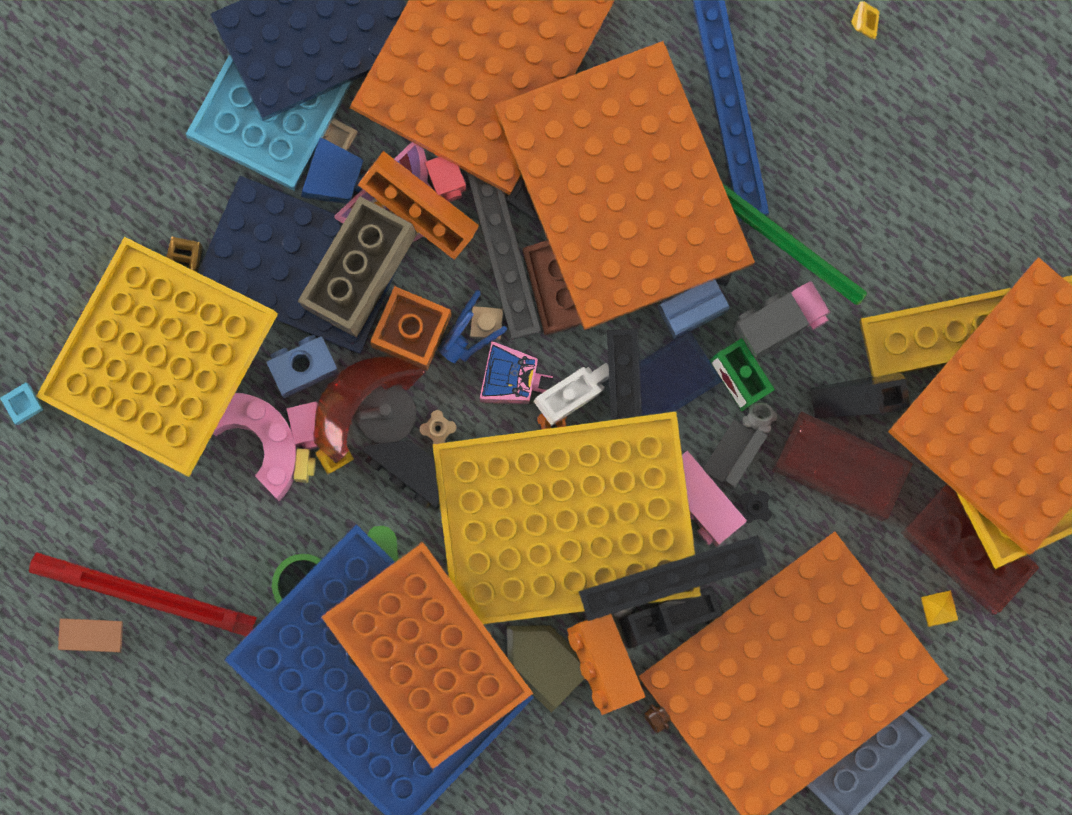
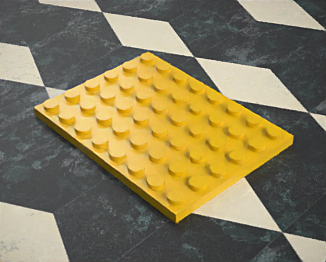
(561, 513)

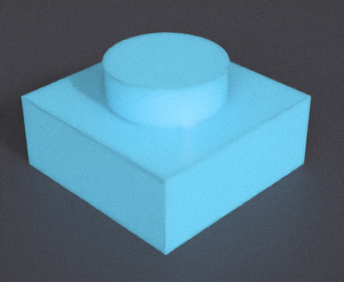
(21, 403)

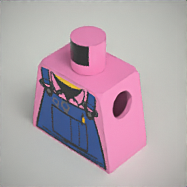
(511, 377)

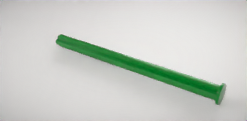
(795, 249)

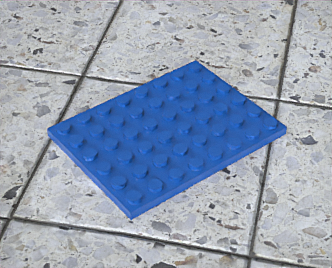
(327, 698)

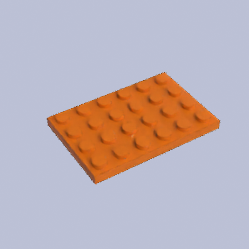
(427, 655)

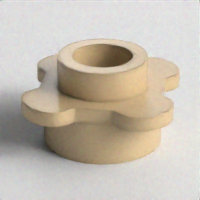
(437, 419)

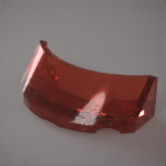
(348, 391)

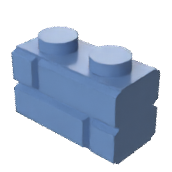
(693, 308)

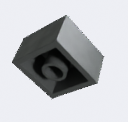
(771, 326)

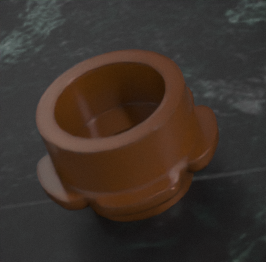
(657, 718)

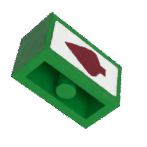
(741, 374)

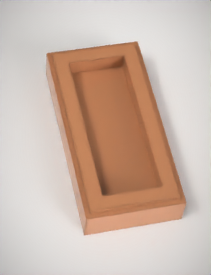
(90, 635)

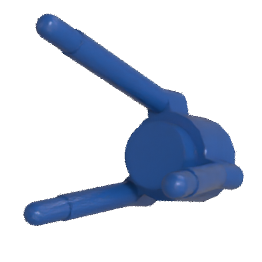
(454, 344)

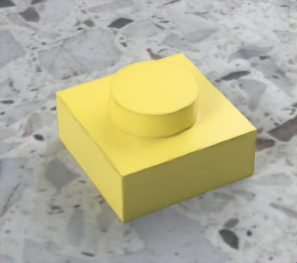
(304, 465)

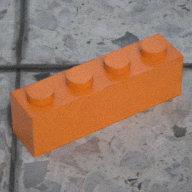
(419, 205)

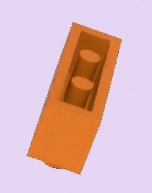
(605, 663)

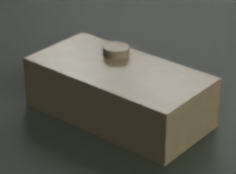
(358, 266)

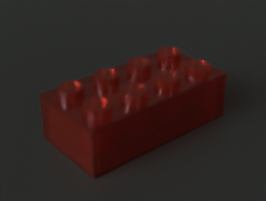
(842, 466)
(951, 542)

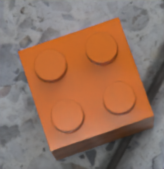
(410, 328)

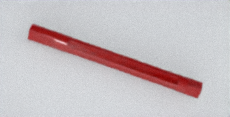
(141, 594)

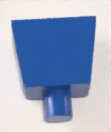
(332, 174)

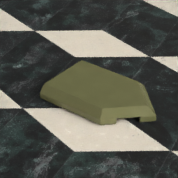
(544, 662)

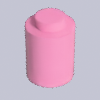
(811, 304)

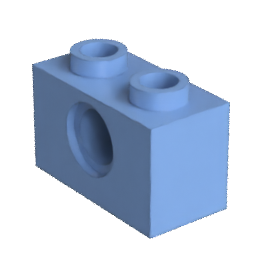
(320, 366)

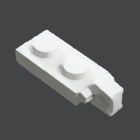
(572, 393)

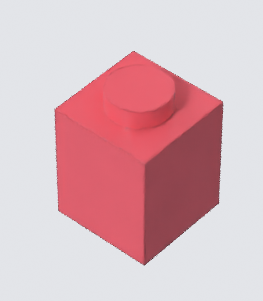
(445, 178)

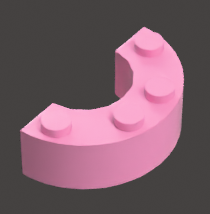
(277, 438)

